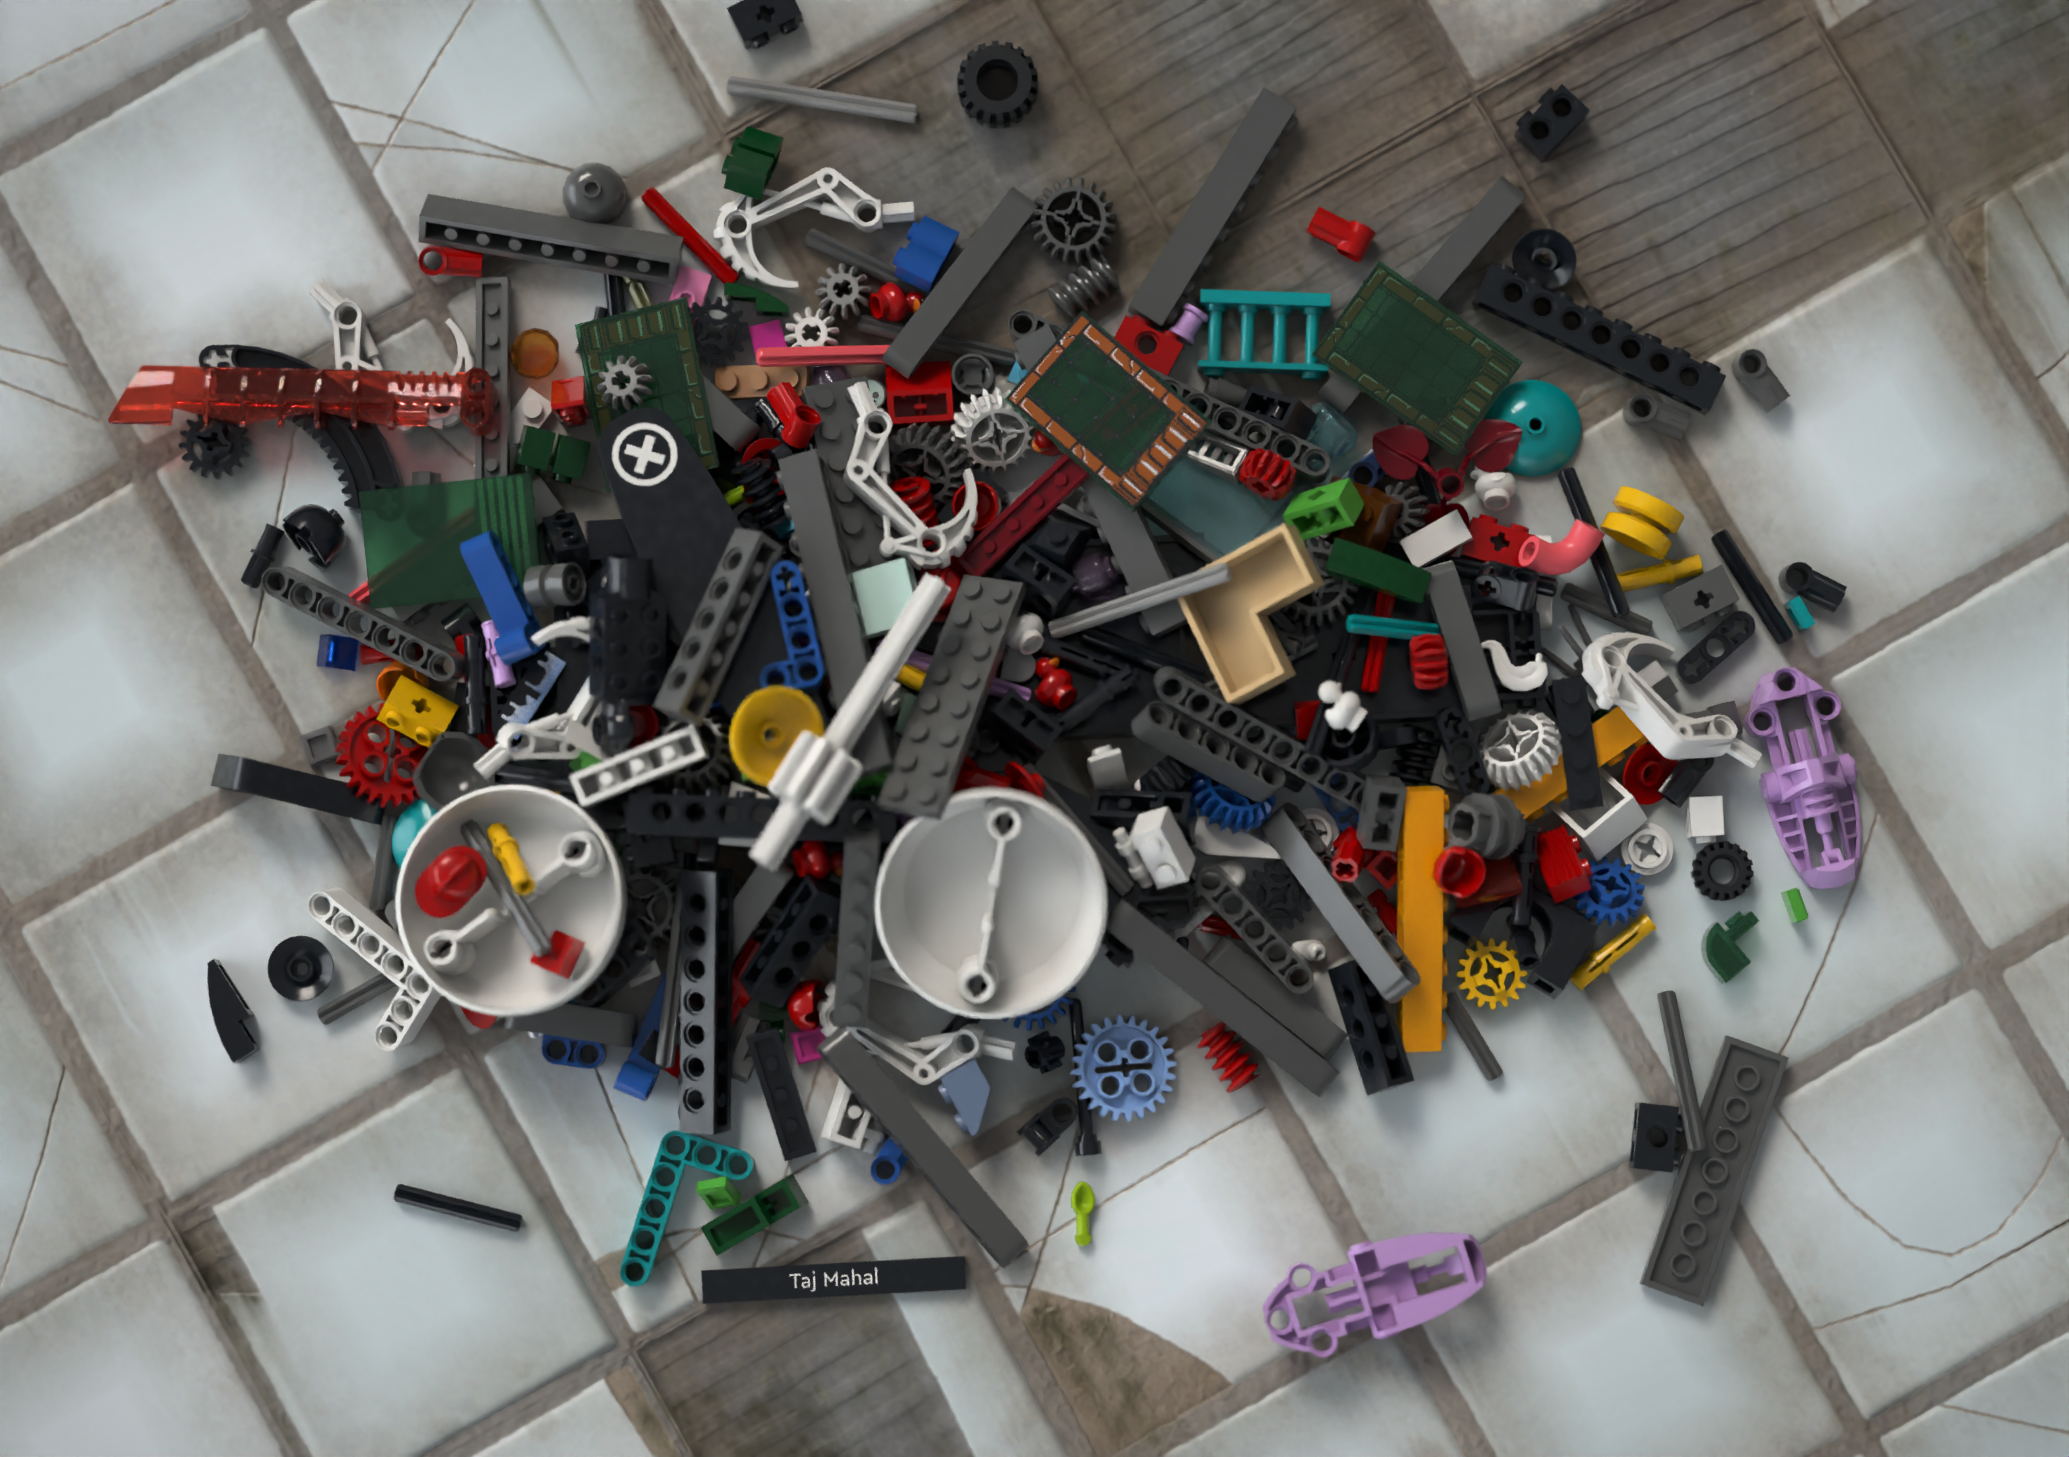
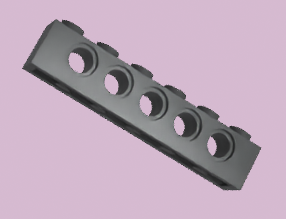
(718, 626)

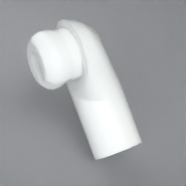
(1310, 950)

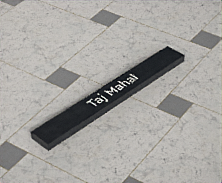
(833, 1279)

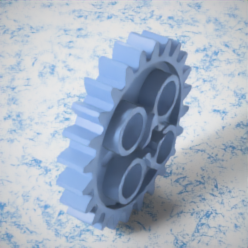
(1119, 1039)

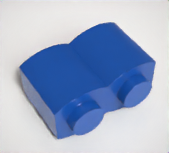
(925, 254)

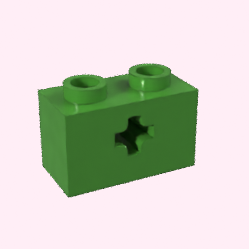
(1324, 509)

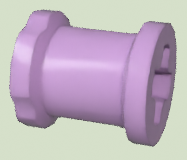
(1189, 323)

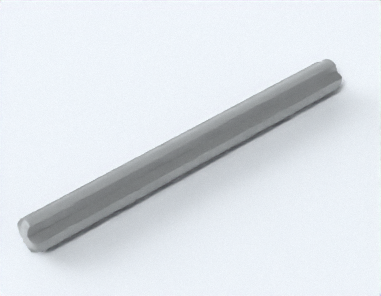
(822, 99)
(1140, 600)

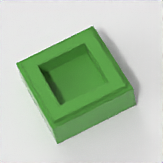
(1794, 905)
(718, 1192)

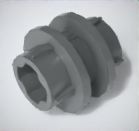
(1487, 825)

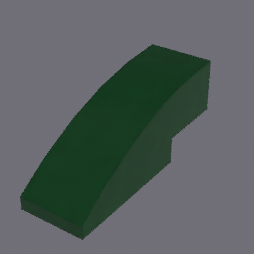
(1377, 571)
(754, 1214)

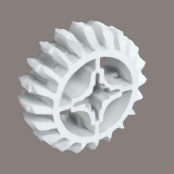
(976, 427)
(1520, 749)

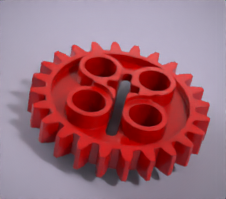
(360, 749)

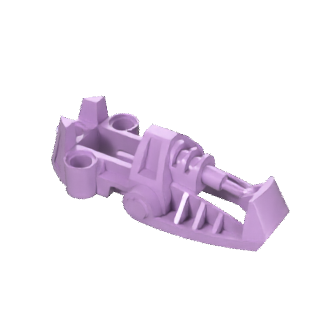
(1809, 785)
(1381, 1287)

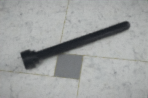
(1087, 1141)

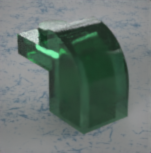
(1719, 946)

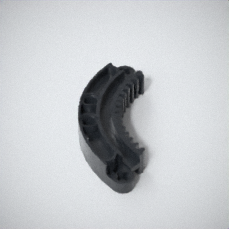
(359, 454)

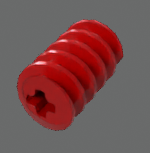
(917, 496)
(1228, 1056)

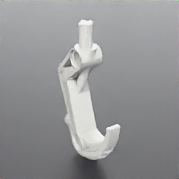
(824, 184)
(355, 339)
(880, 497)
(1669, 732)
(541, 737)
(907, 1055)

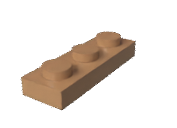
(755, 381)

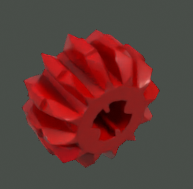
(1267, 474)
(1428, 661)

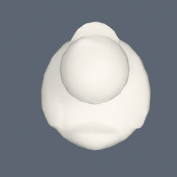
(1494, 488)
(1027, 634)
(1347, 709)

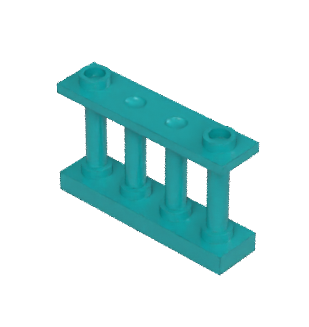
(1248, 304)

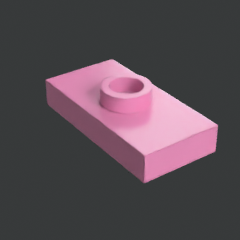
(692, 285)

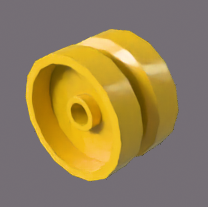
(1642, 522)

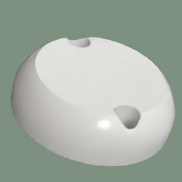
(991, 903)
(489, 955)

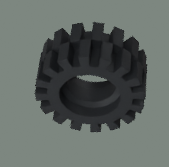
(1739, 860)

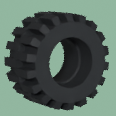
(991, 58)

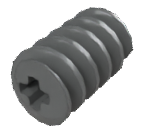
(1084, 288)

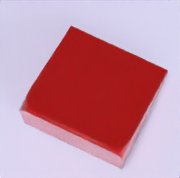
(1304, 717)

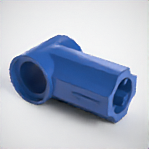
(892, 1154)

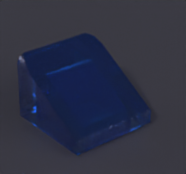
(337, 652)

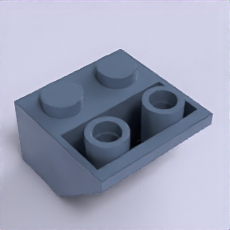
(969, 1093)

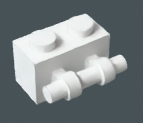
(1161, 848)
(848, 1122)

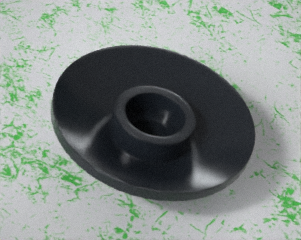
(1530, 263)
(284, 963)

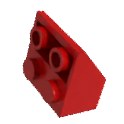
(922, 397)

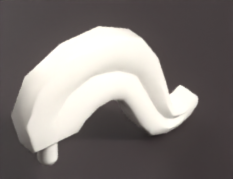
(1516, 678)

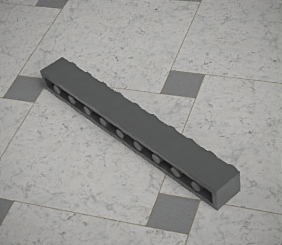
(1126, 532)
(833, 597)

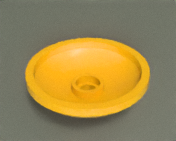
(786, 715)

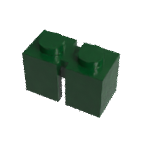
(752, 162)
(536, 448)

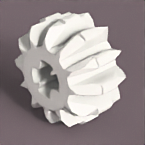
(814, 324)

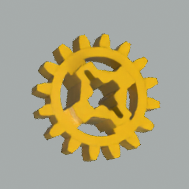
(1497, 988)

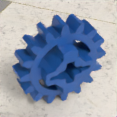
(1624, 894)

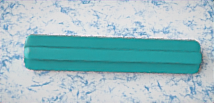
(1388, 627)

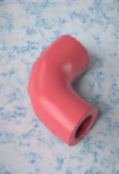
(1563, 555)

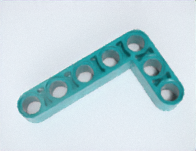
(668, 1194)

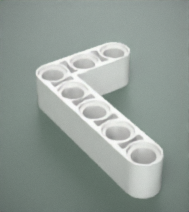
(385, 959)

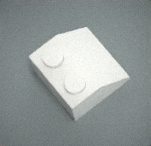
(1606, 826)

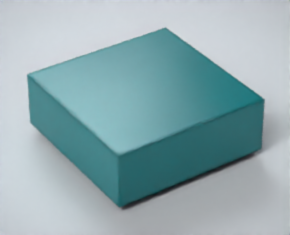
(1799, 614)

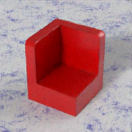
(563, 955)

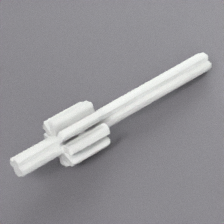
(820, 769)

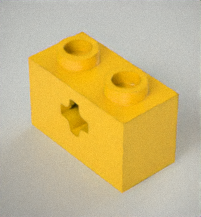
(417, 711)

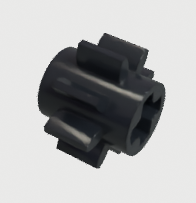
(1044, 1052)

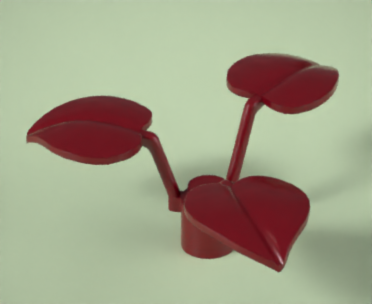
(1404, 446)

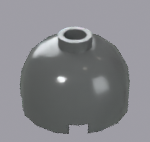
(595, 193)

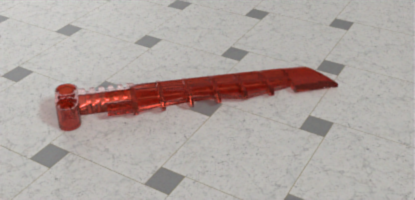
(268, 394)

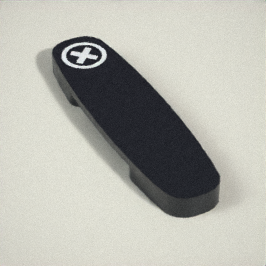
(685, 526)

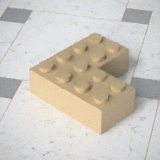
(1233, 615)

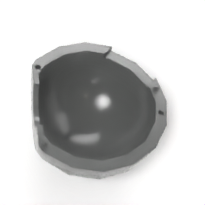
(449, 770)

